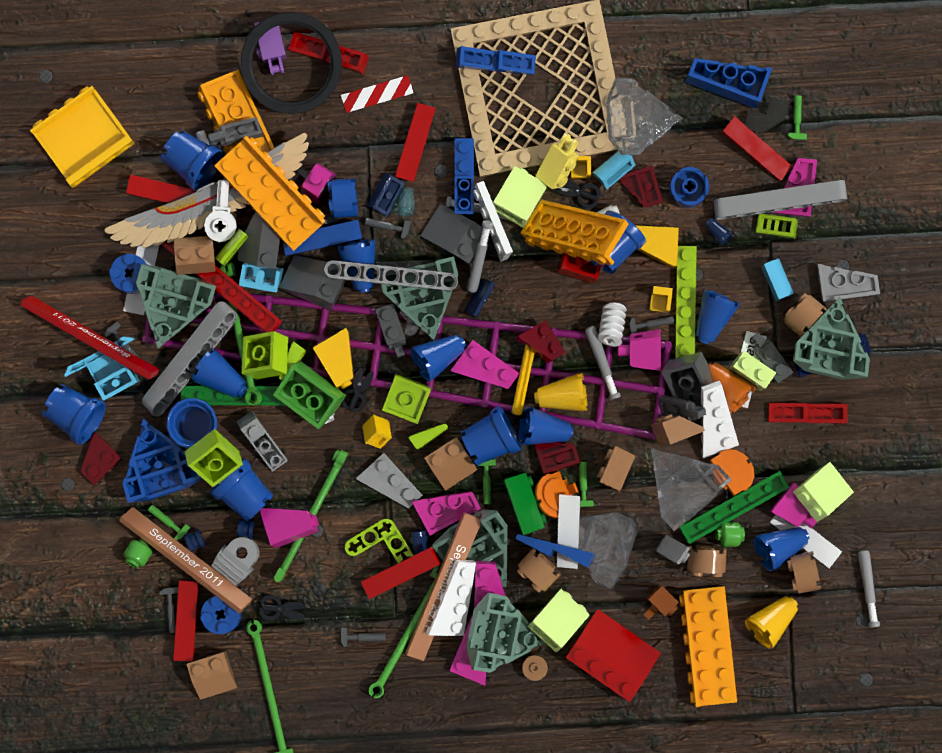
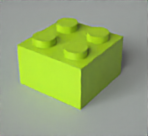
(264, 355)
(213, 458)

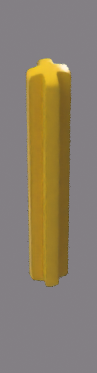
(523, 381)

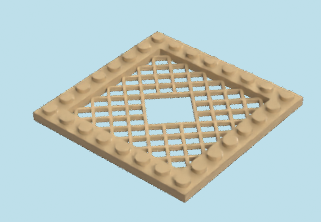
(535, 22)

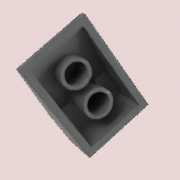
(453, 234)
(309, 281)
(687, 376)

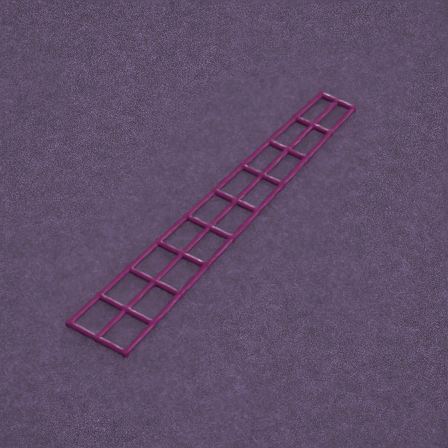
(378, 347)

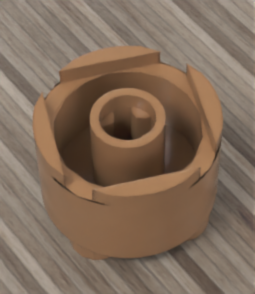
(804, 315)
(707, 560)
(538, 570)
(805, 572)

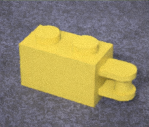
(558, 163)

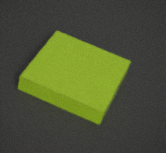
(406, 398)

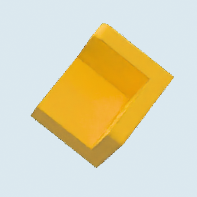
(582, 169)
(661, 299)
(376, 431)

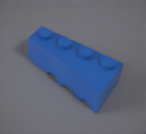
(730, 80)

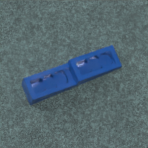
(495, 60)
(327, 237)
(548, 548)

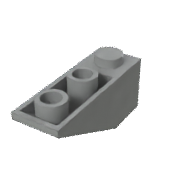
(262, 441)
(673, 550)

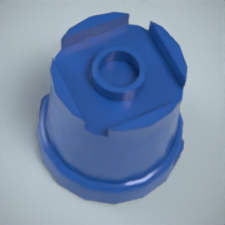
(192, 159)
(629, 242)
(74, 413)
(190, 421)
(491, 437)
(242, 491)

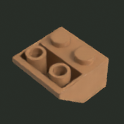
(616, 468)

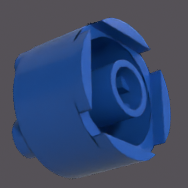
(696, 180)
(343, 198)
(120, 269)
(210, 616)

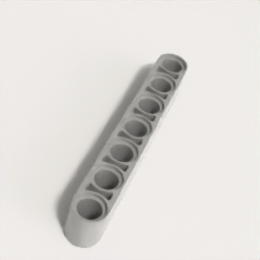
(780, 200)
(399, 281)
(184, 363)

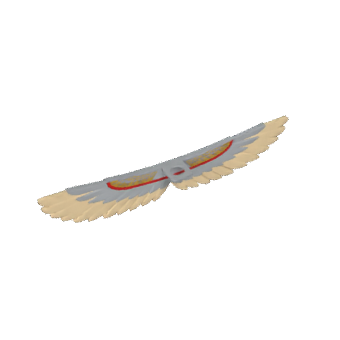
(190, 212)

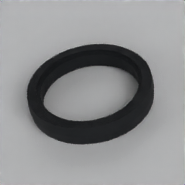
(247, 68)

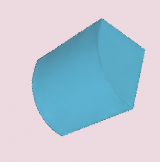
(613, 169)
(777, 279)

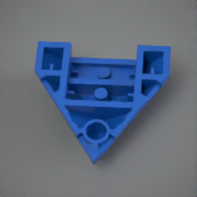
(156, 467)

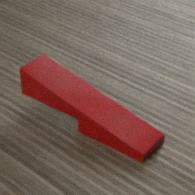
(316, 49)
(415, 142)
(757, 149)
(156, 190)
(808, 413)
(400, 573)
(186, 620)

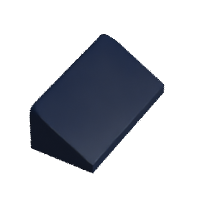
(386, 194)
(479, 298)

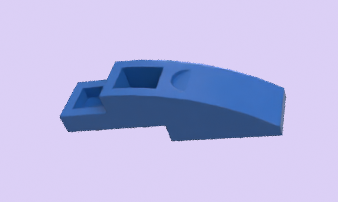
(464, 175)

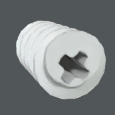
(612, 324)

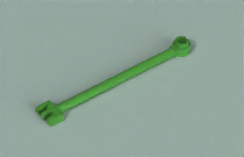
(251, 389)
(339, 458)
(402, 644)
(268, 686)

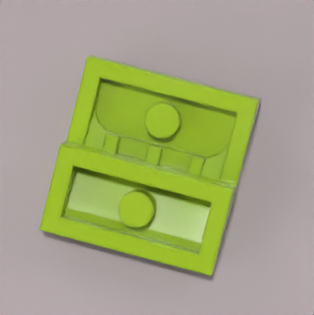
(231, 247)

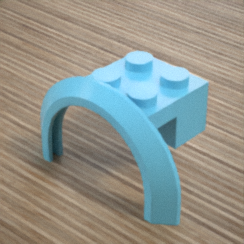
(107, 373)

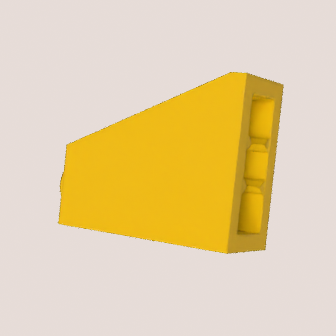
(661, 244)
(337, 358)

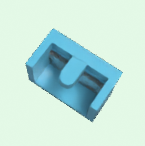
(260, 278)

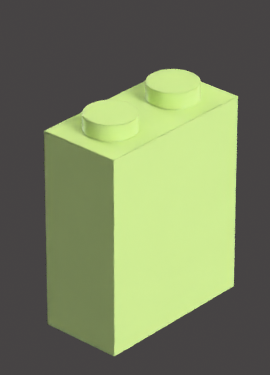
(519, 196)
(752, 370)
(823, 492)
(558, 620)

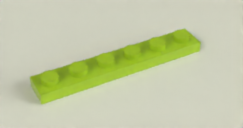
(685, 301)

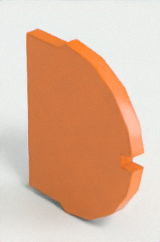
(737, 468)
(548, 492)

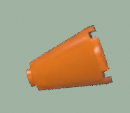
(734, 386)

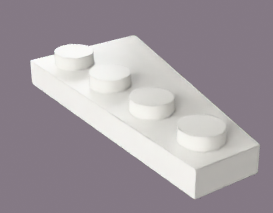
(489, 213)
(717, 422)
(454, 602)

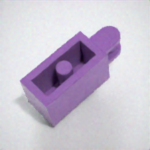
(272, 49)

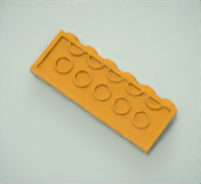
(230, 102)
(270, 193)
(574, 231)
(708, 646)

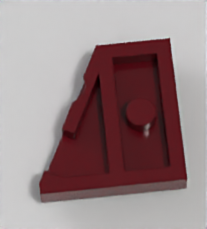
(542, 342)
(556, 456)
(99, 459)

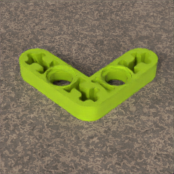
(388, 537)

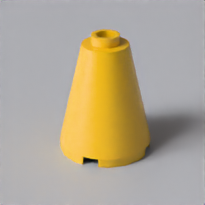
(563, 394)
(772, 621)

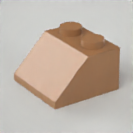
(194, 255)
(674, 429)
(450, 463)
(212, 675)

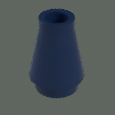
(718, 232)
(418, 540)

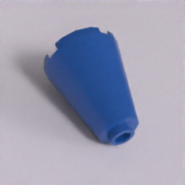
(359, 252)
(714, 315)
(437, 355)
(219, 375)
(542, 428)
(780, 546)

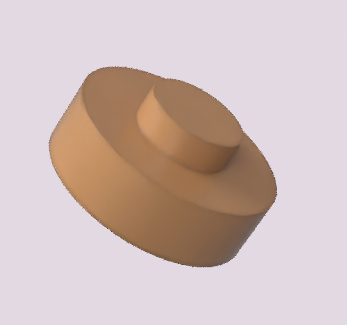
(534, 667)

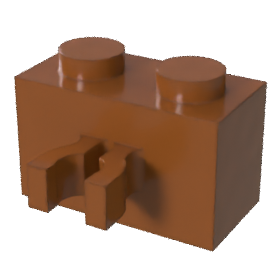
(661, 601)

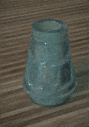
(406, 203)

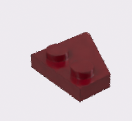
(643, 186)

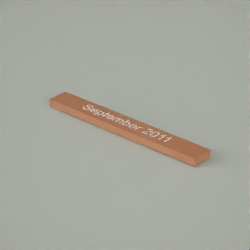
(458, 550)
(185, 560)

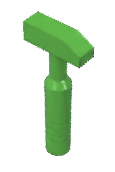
(797, 120)
(486, 481)
(583, 485)
(168, 522)

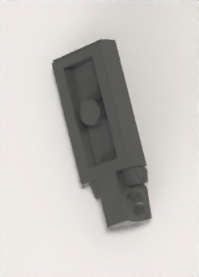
(235, 132)
(391, 328)
(771, 357)
(680, 407)

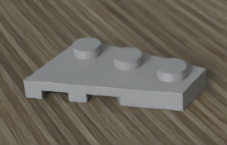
(845, 283)
(390, 481)

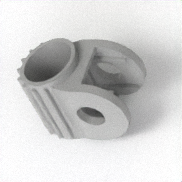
(231, 565)

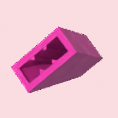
(288, 525)

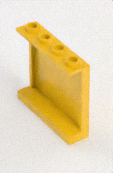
(82, 136)

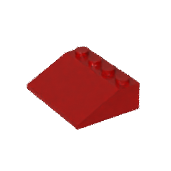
(613, 655)

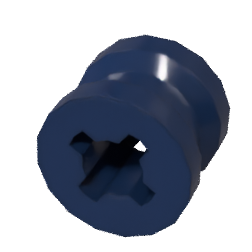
(245, 529)
(194, 540)

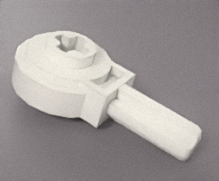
(222, 213)

